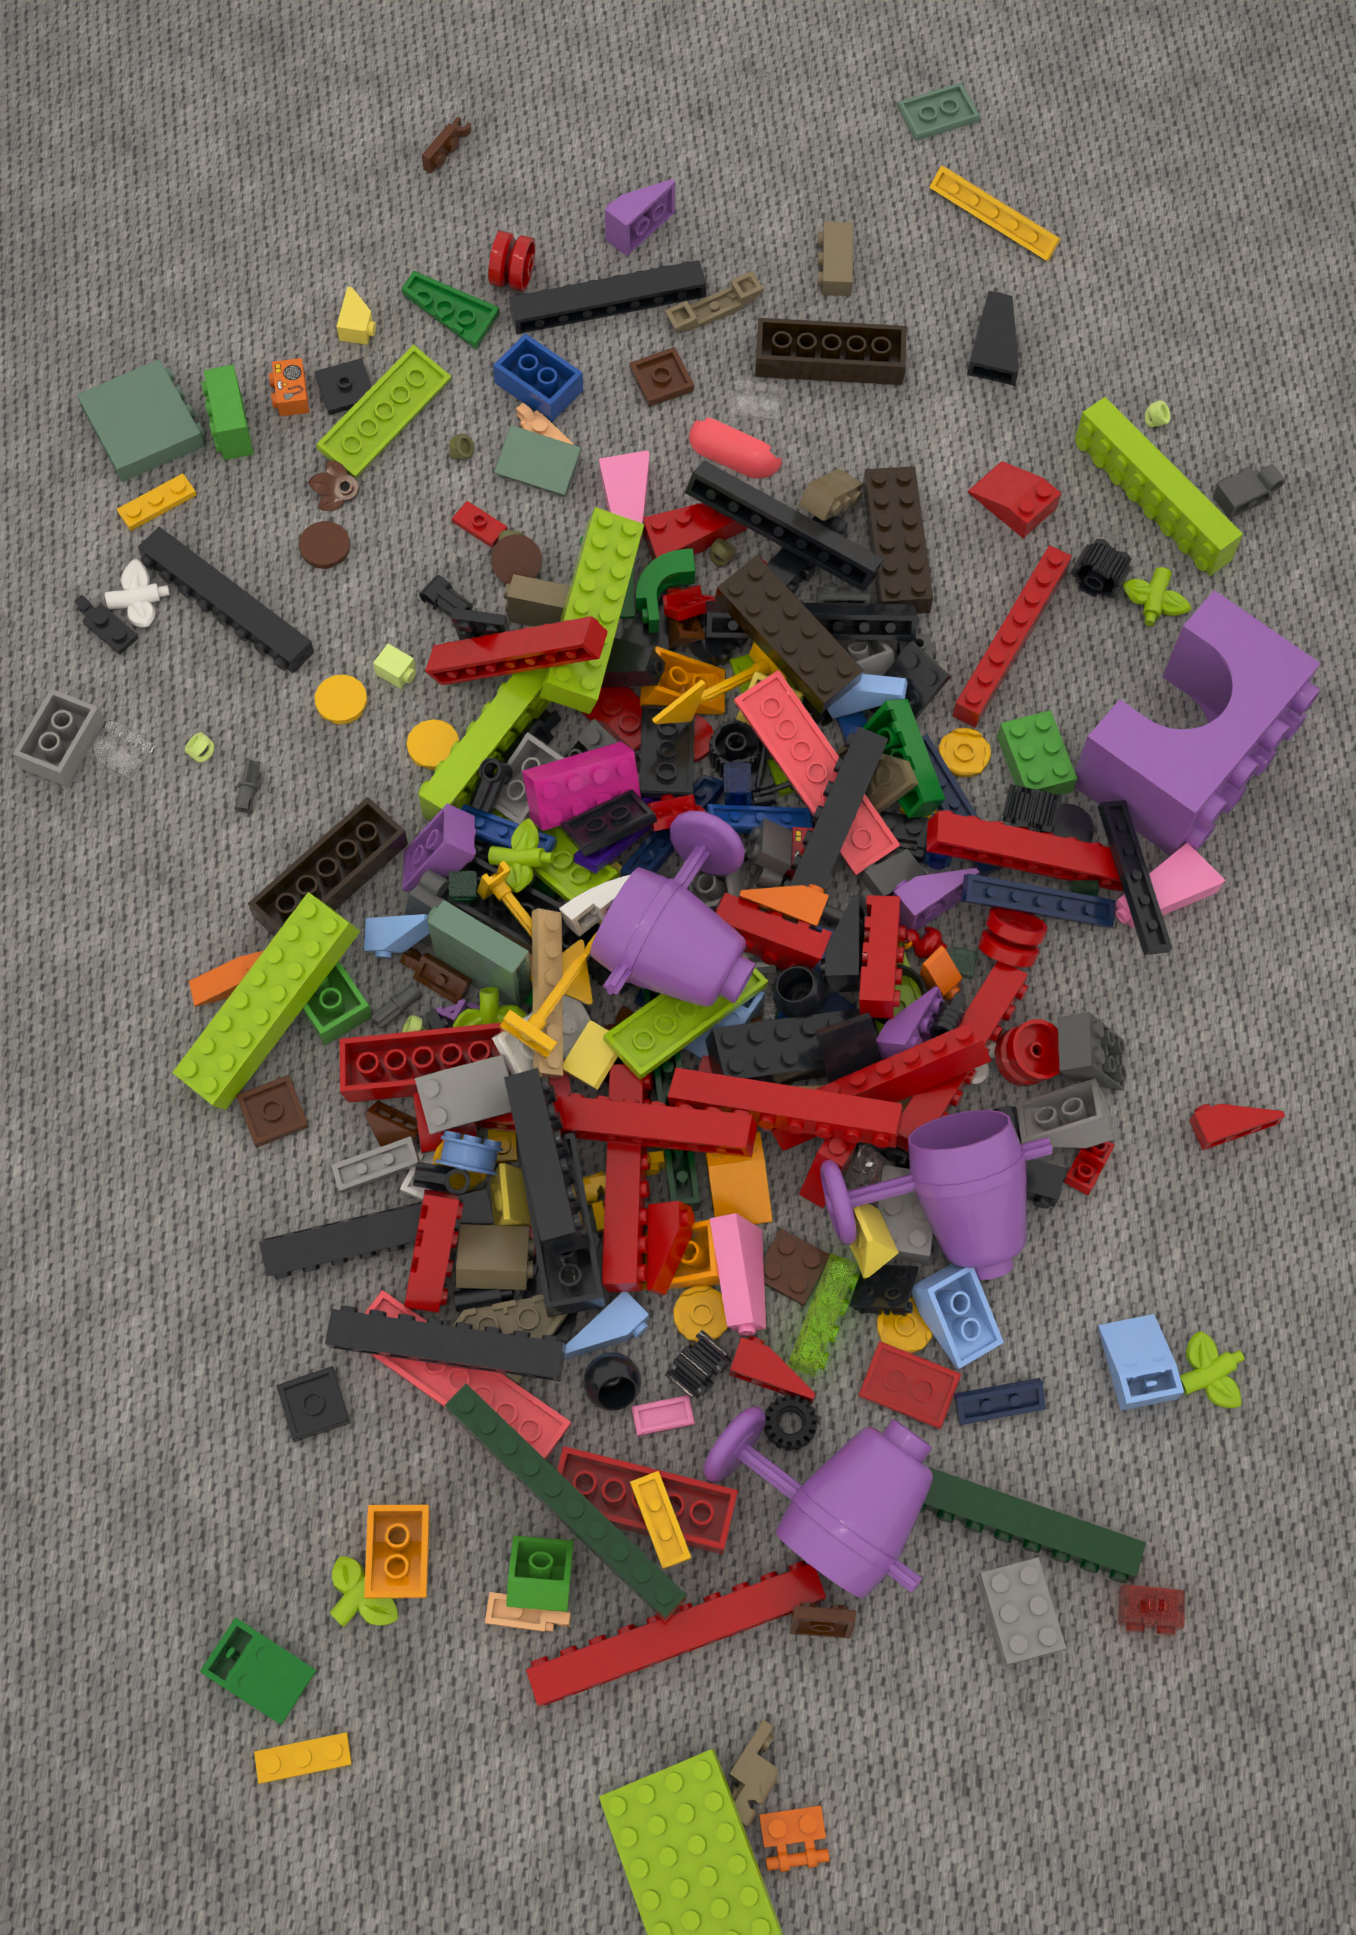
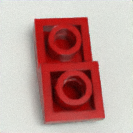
(1088, 1167)

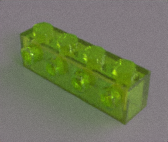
(822, 1315)

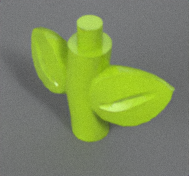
(1155, 597)
(522, 856)
(489, 1010)
(1212, 1371)
(349, 1579)

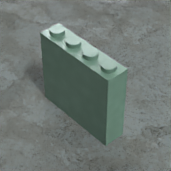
(142, 420)
(480, 953)

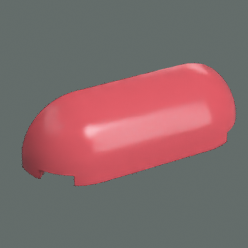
(733, 449)

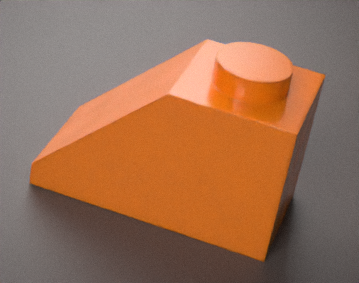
(941, 973)

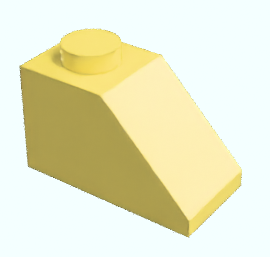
(355, 320)

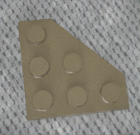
(889, 782)
(513, 1315)

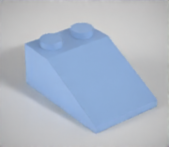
(957, 1313)

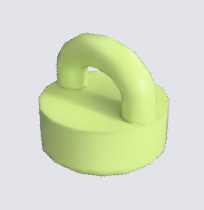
(1158, 413)
(197, 745)
(413, 1023)

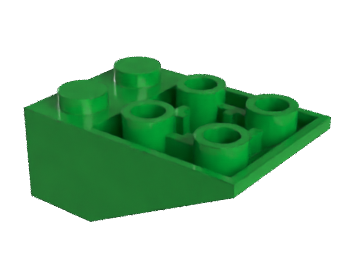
(258, 1671)

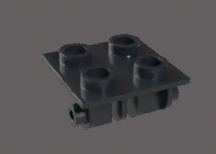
(885, 1291)

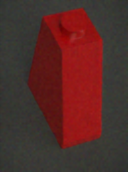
(832, 1149)

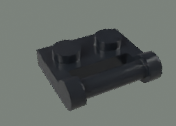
(908, 831)

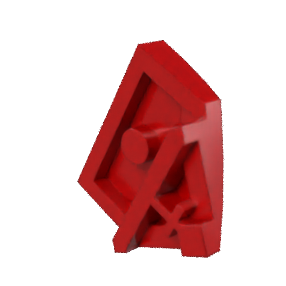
(685, 603)
(670, 808)

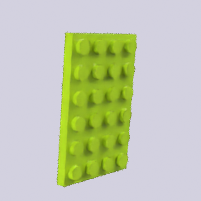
(689, 1853)

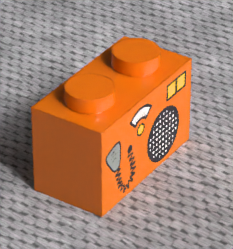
(290, 387)

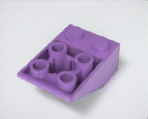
(910, 1025)

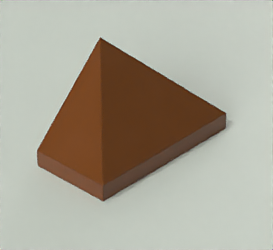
(684, 631)
(390, 1124)

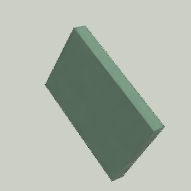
(938, 111)
(538, 460)

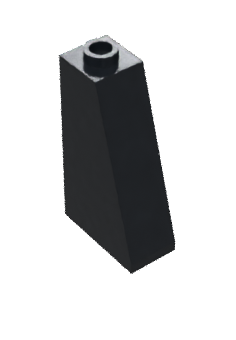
(995, 345)
(632, 665)

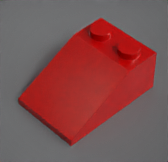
(1016, 497)

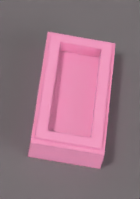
(663, 1415)

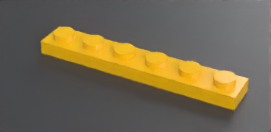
(995, 213)

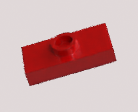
(479, 524)

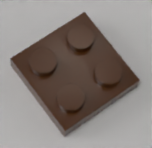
(661, 376)
(272, 1111)
(793, 1266)
(823, 1622)

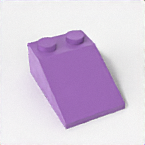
(638, 215)
(441, 846)
(929, 896)

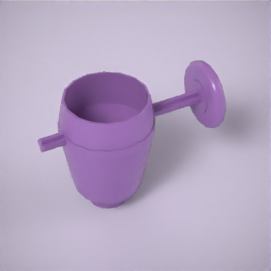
(665, 934)
(968, 1183)
(852, 1510)

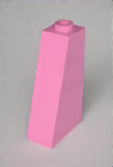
(626, 484)
(1177, 883)
(741, 1272)

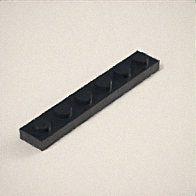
(1134, 877)

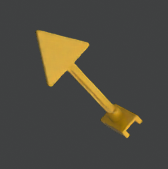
(685, 706)
(496, 884)
(530, 1031)

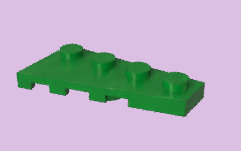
(456, 310)

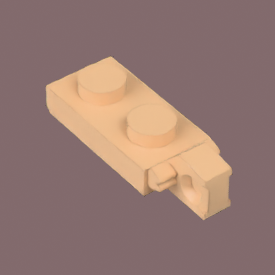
(539, 423)
(523, 1618)

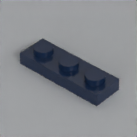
(1000, 1401)

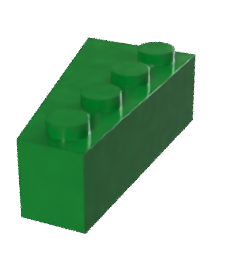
(897, 724)

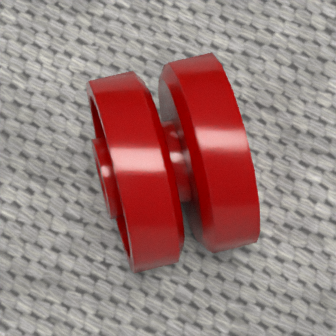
(511, 261)
(1012, 937)
(1028, 1053)

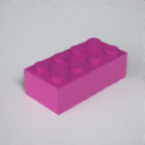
(579, 783)

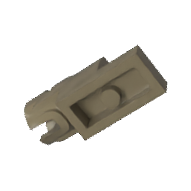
(754, 1774)

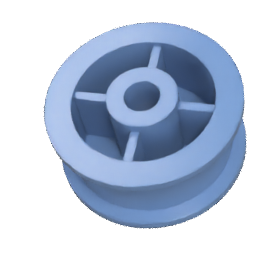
(469, 1153)

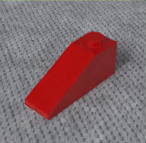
(1229, 1122)
(668, 1238)
(764, 1368)

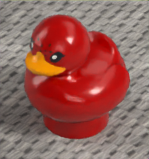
(927, 944)

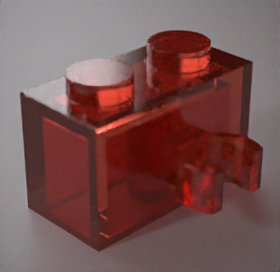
(1151, 1608)

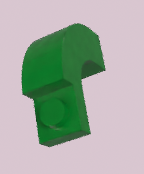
(662, 573)

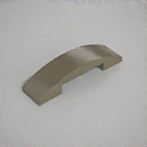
(714, 307)

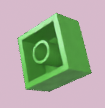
(539, 1573)

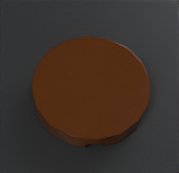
(324, 544)
(516, 556)

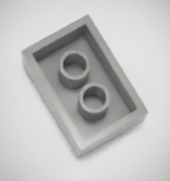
(58, 737)
(906, 1221)
(1020, 1612)

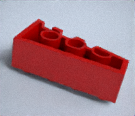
(687, 528)
(772, 937)
(881, 957)
(432, 1250)

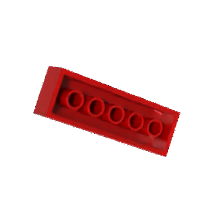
(389, 1063)
(699, 1506)

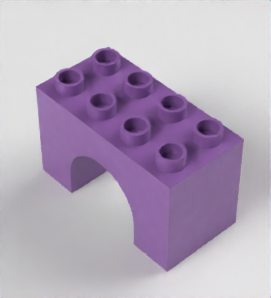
(1182, 779)

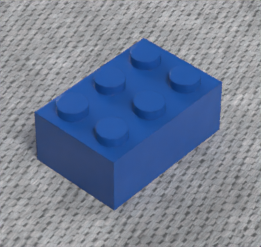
(538, 377)

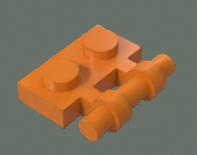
(790, 1828)

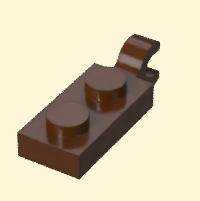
(444, 143)
(437, 975)

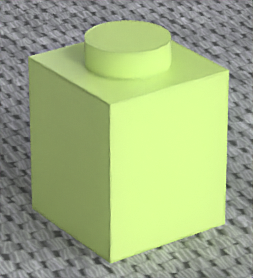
(395, 666)

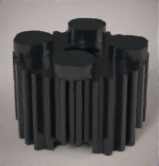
(1101, 569)
(734, 743)
(1032, 808)
(698, 1364)

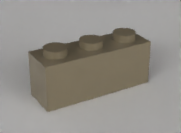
(836, 258)
(831, 494)

